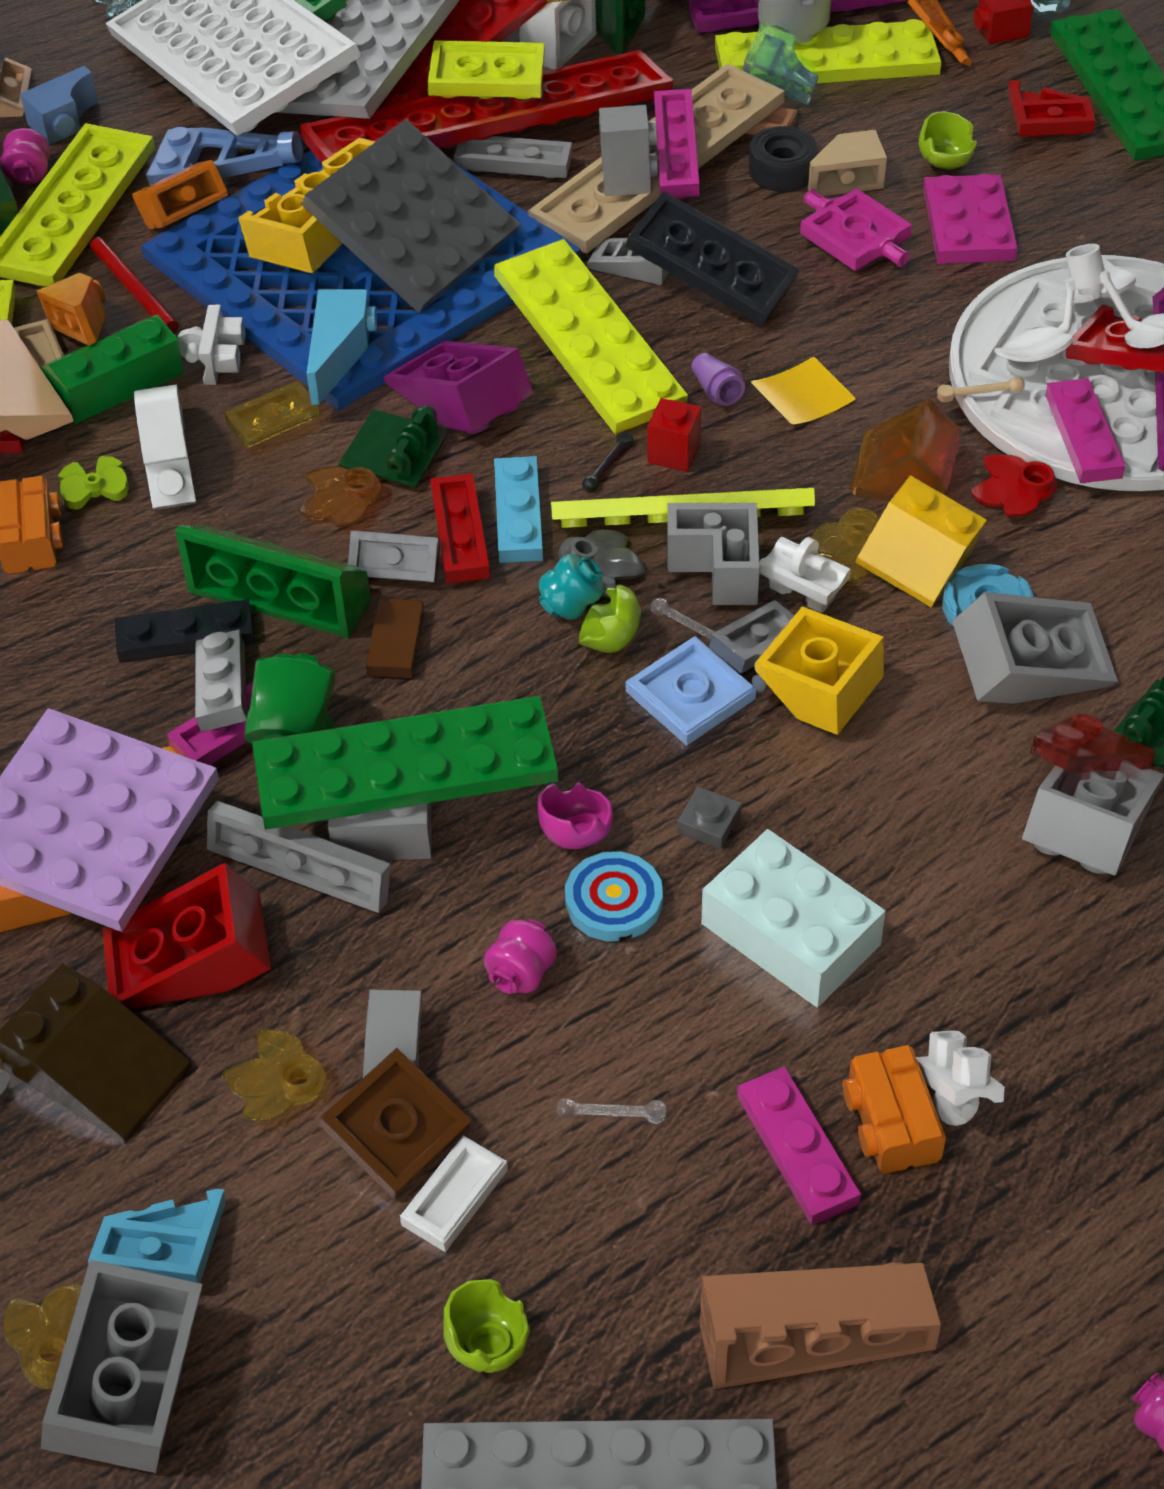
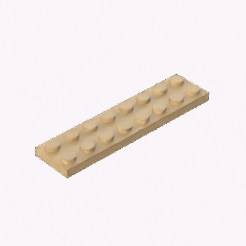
(723, 111)

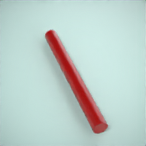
(132, 283)

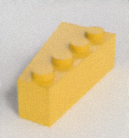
(286, 230)

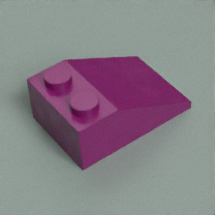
(464, 383)

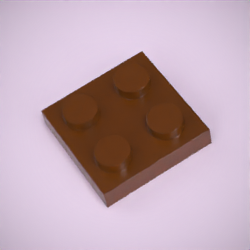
(395, 1122)

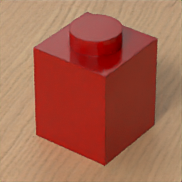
(1003, 19)
(674, 434)

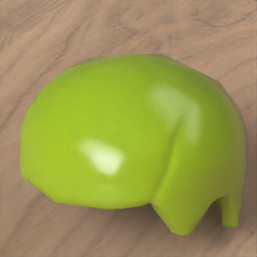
(946, 140)
(613, 624)
(484, 1326)

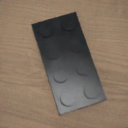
(712, 258)

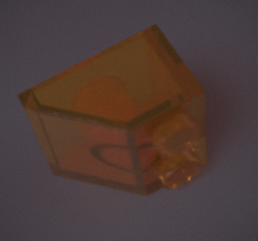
(912, 443)

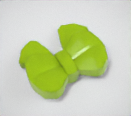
(108, 481)

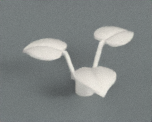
(1089, 280)

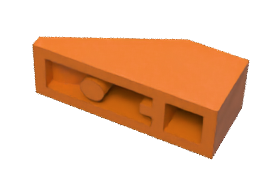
(75, 307)

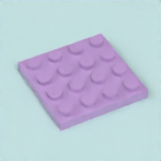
(93, 816)

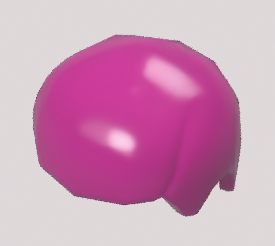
(575, 816)

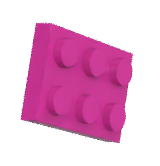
(969, 219)

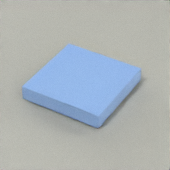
(690, 690)

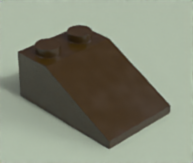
(90, 1054)

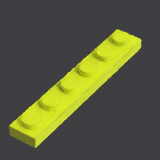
(618, 510)

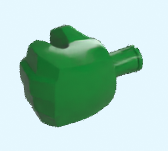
(289, 697)

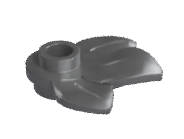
(609, 553)

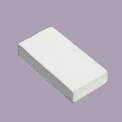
(454, 1193)

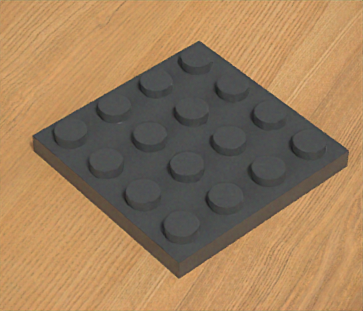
(411, 215)

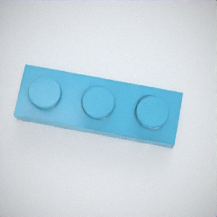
(518, 509)

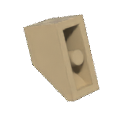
(849, 163)

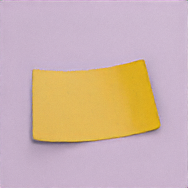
(804, 392)

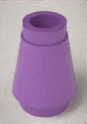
(718, 379)

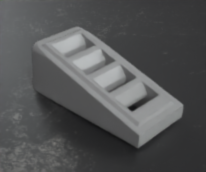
(624, 262)

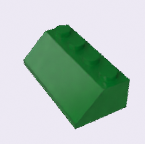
(274, 579)

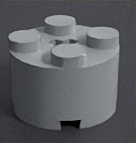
(798, 17)

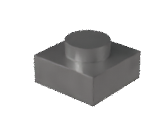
(709, 817)

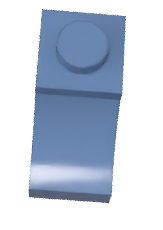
(59, 104)

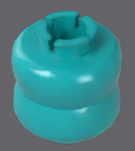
(571, 586)

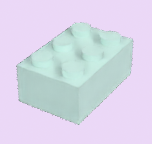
(792, 917)

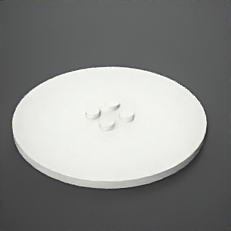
(1023, 421)

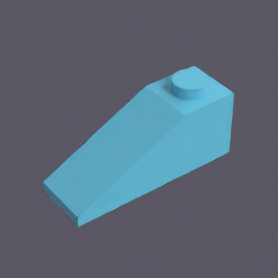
(338, 337)

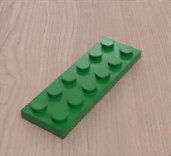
(1117, 76)
(403, 762)

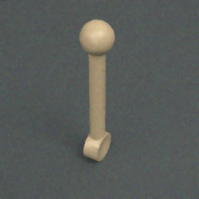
(946, 393)

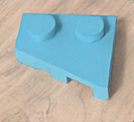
(162, 1237)

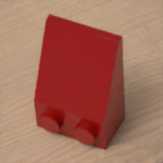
(189, 942)

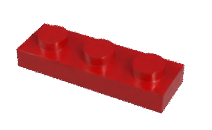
(459, 528)

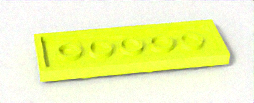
(852, 51)
(71, 204)
(588, 334)

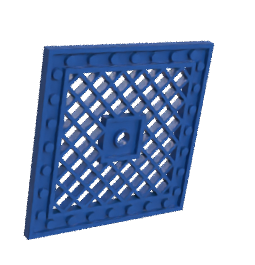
(190, 260)

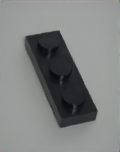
(179, 629)

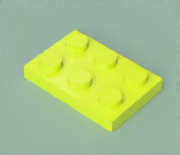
(486, 69)

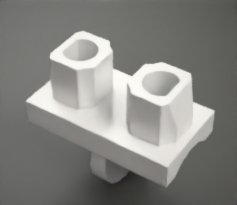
(214, 345)
(804, 571)
(958, 1077)

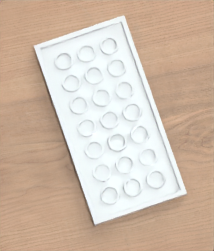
(235, 54)

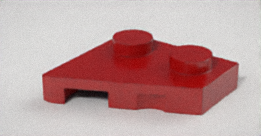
(1050, 112)

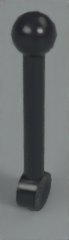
(623, 441)

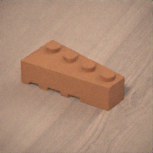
(814, 1320)

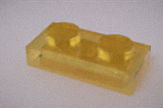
(271, 414)

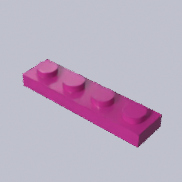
(676, 143)

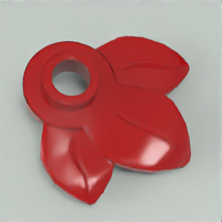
(1015, 484)

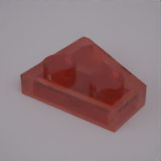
(1085, 745)

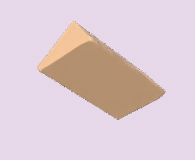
(13, 81)

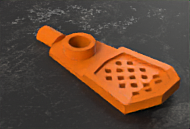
(942, 27)

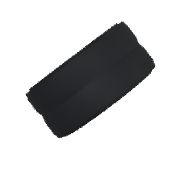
(781, 158)

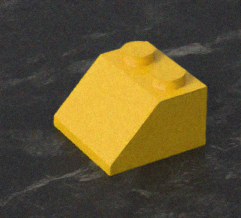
(921, 541)
(822, 668)

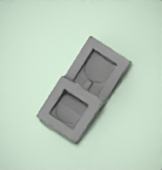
(392, 1024)

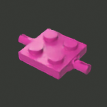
(855, 229)

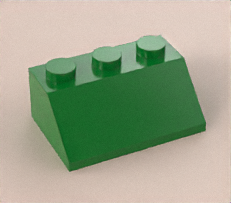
(115, 367)

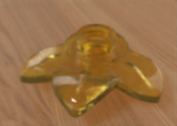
(846, 539)
(269, 1080)
(40, 1331)

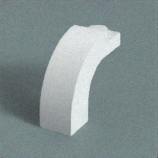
(164, 446)

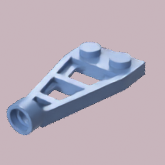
(183, 146)

